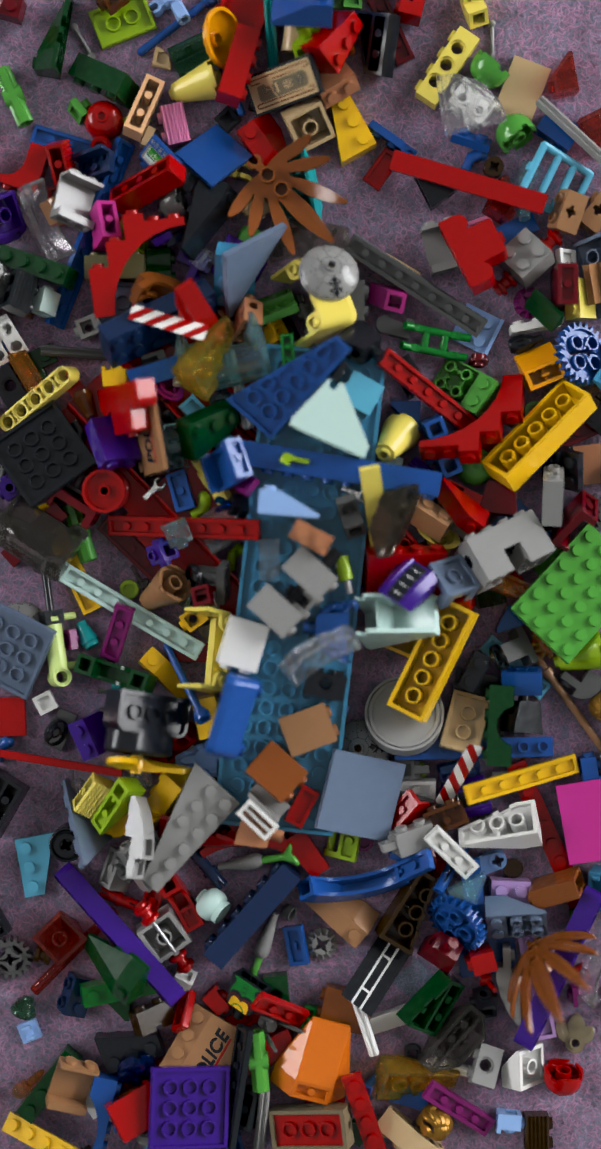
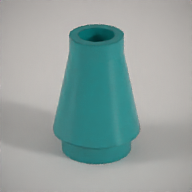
(87, 636)

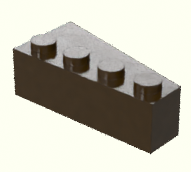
(406, 912)

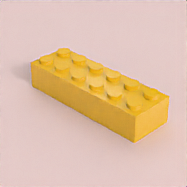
(539, 435)
(432, 663)

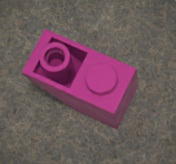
(387, 297)

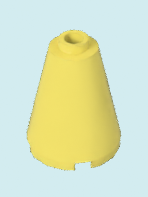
(197, 84)
(397, 436)

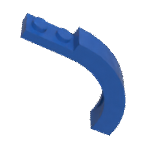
(368, 884)

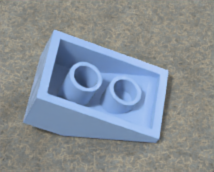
(280, 504)

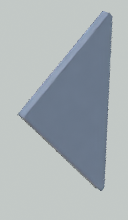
(244, 263)
(87, 839)

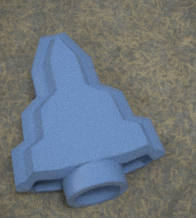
(204, 760)

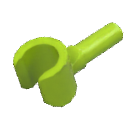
(286, 459)

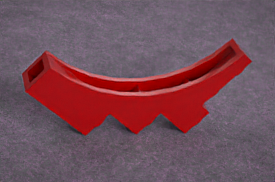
(136, 231)
(487, 429)
(302, 847)

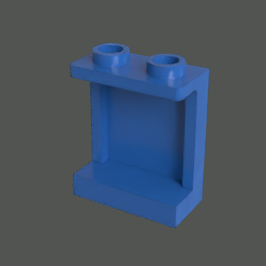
(226, 465)

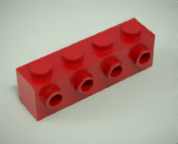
(237, 66)
(148, 184)

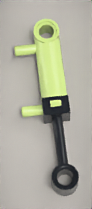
(57, 655)

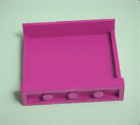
(581, 819)

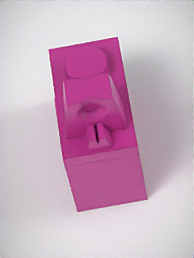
(106, 223)

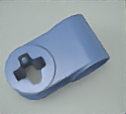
(487, 863)

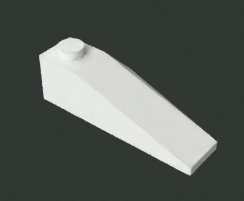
(509, 829)

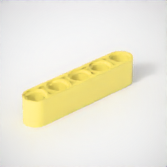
(46, 394)

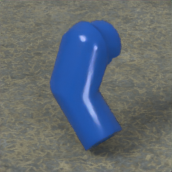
(472, 157)
(5, 742)

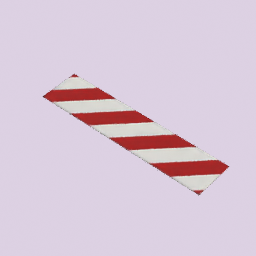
(168, 322)
(459, 773)

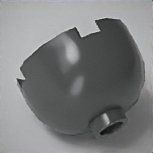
(174, 203)

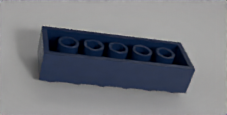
(128, 339)
(252, 913)

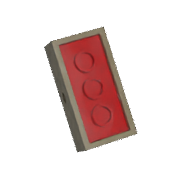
(311, 1126)

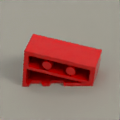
(333, 44)

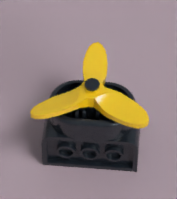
(141, 727)

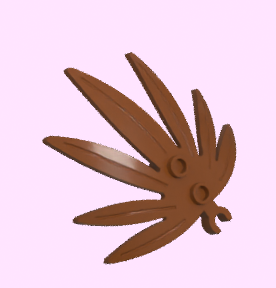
(277, 186)
(537, 964)

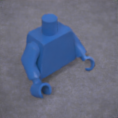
(330, 618)

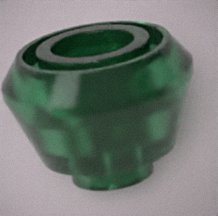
(24, 1008)

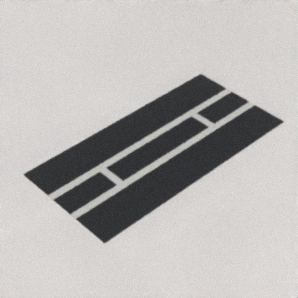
(375, 976)

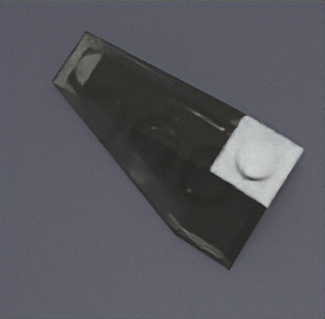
(306, 240)

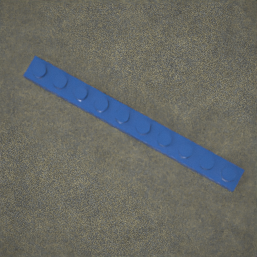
(83, 245)

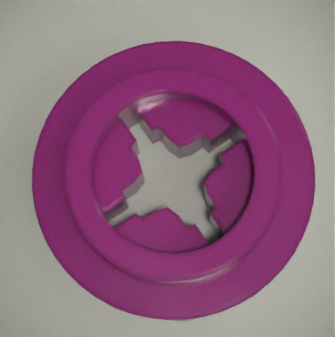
(519, 302)
(173, 395)

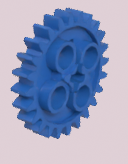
(580, 340)
(457, 921)

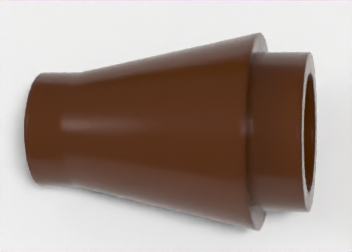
(84, 400)

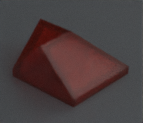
(60, 937)

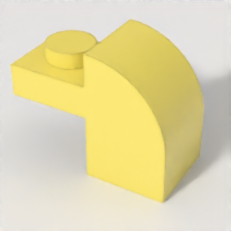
(475, 13)

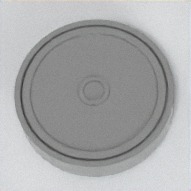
(395, 730)

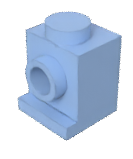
(508, 1120)

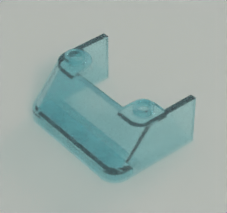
(244, 361)

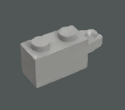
(407, 838)

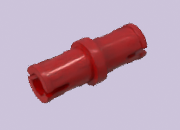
(119, 898)

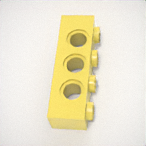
(462, 39)

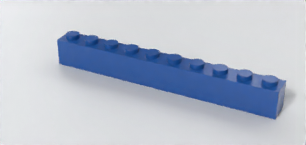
(339, 468)

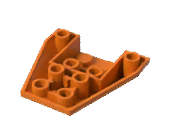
(315, 1062)

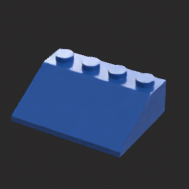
(302, 13)

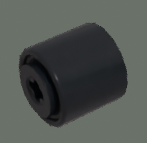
(56, 842)

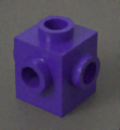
(4, 492)
(161, 552)

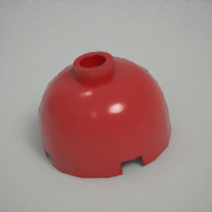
(104, 119)
(562, 1077)

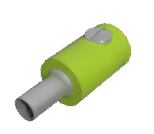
(344, 573)

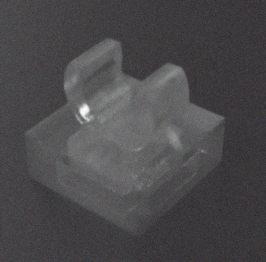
(203, 259)

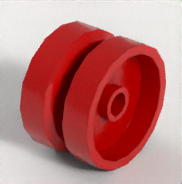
(94, 492)

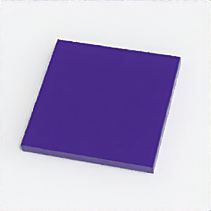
(189, 1107)

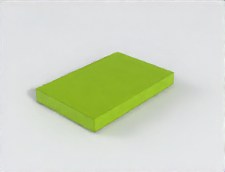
(126, 24)

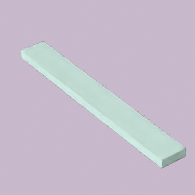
(142, 617)

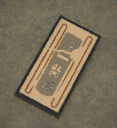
(285, 84)

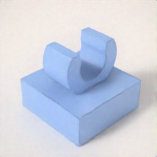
(29, 1030)

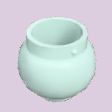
(212, 905)

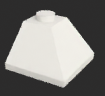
(524, 1069)

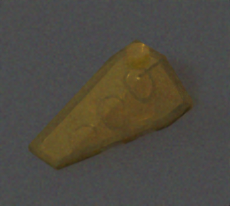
(200, 364)
(404, 1075)

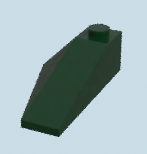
(52, 49)
(121, 972)

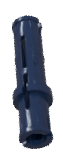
(208, 869)

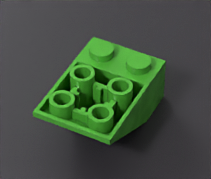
(467, 386)

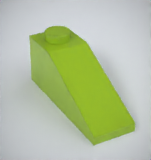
(116, 803)

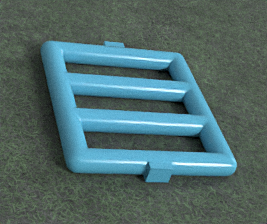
(558, 157)

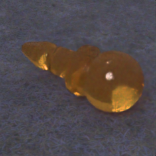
(20, 1089)

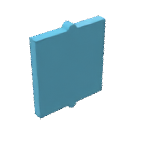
(363, 392)

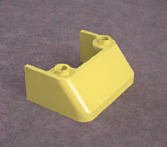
(329, 316)
(214, 675)

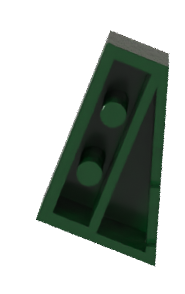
(104, 80)

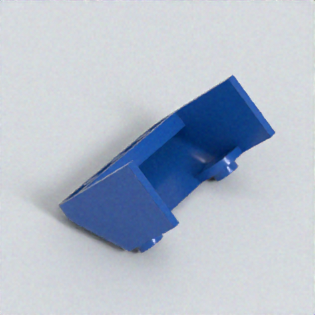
(233, 715)

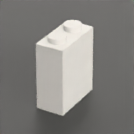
(242, 644)

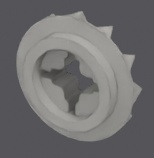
(323, 934)

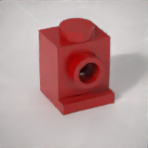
(216, 999)

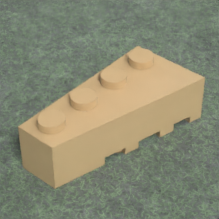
(402, 1133)

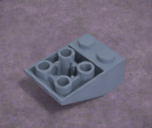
(513, 918)

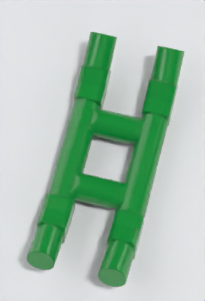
(445, 336)

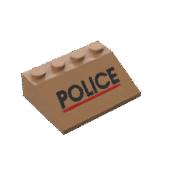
(152, 447)
(205, 1042)

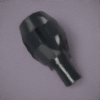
(522, 343)

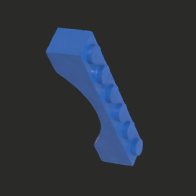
(102, 1091)

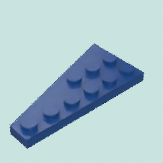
(281, 393)

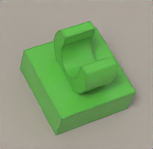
(78, 109)

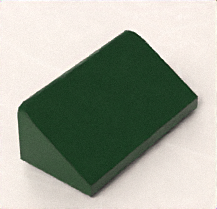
(544, 310)

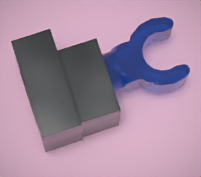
(235, 505)

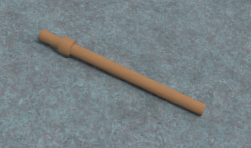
(548, 673)

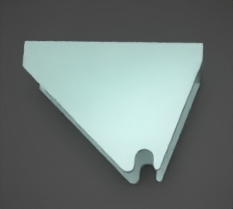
(332, 420)
(392, 624)

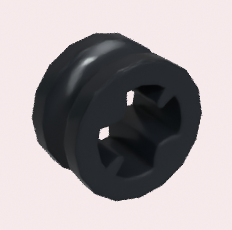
(412, 1046)

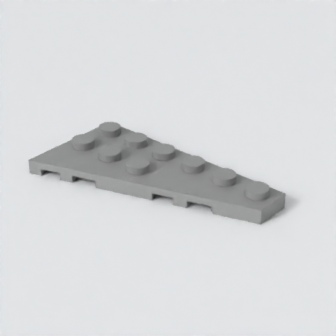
(194, 818)

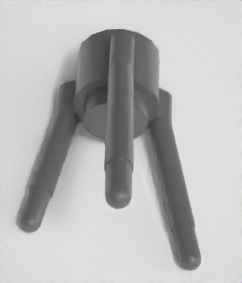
(270, 1025)

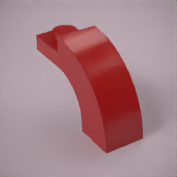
(182, 902)

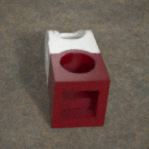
(203, 596)

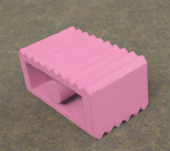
(174, 124)

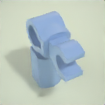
(176, 6)

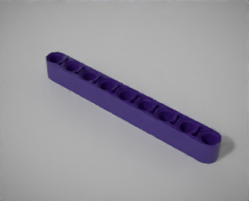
(581, 920)
(118, 931)

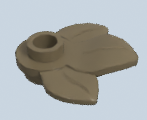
(574, 1030)

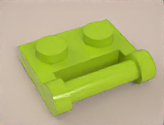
(347, 848)

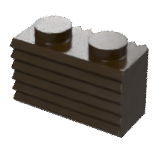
(537, 1130)

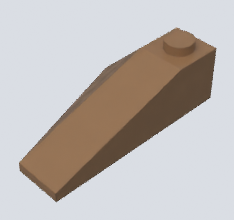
(348, 918)

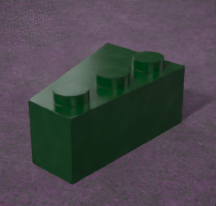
(206, 428)
(432, 1003)

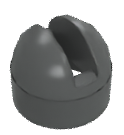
(288, 912)

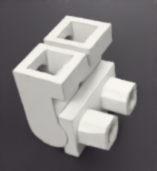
(11, 339)

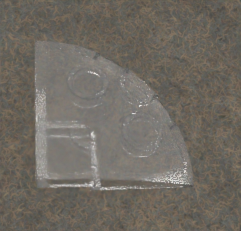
(467, 104)

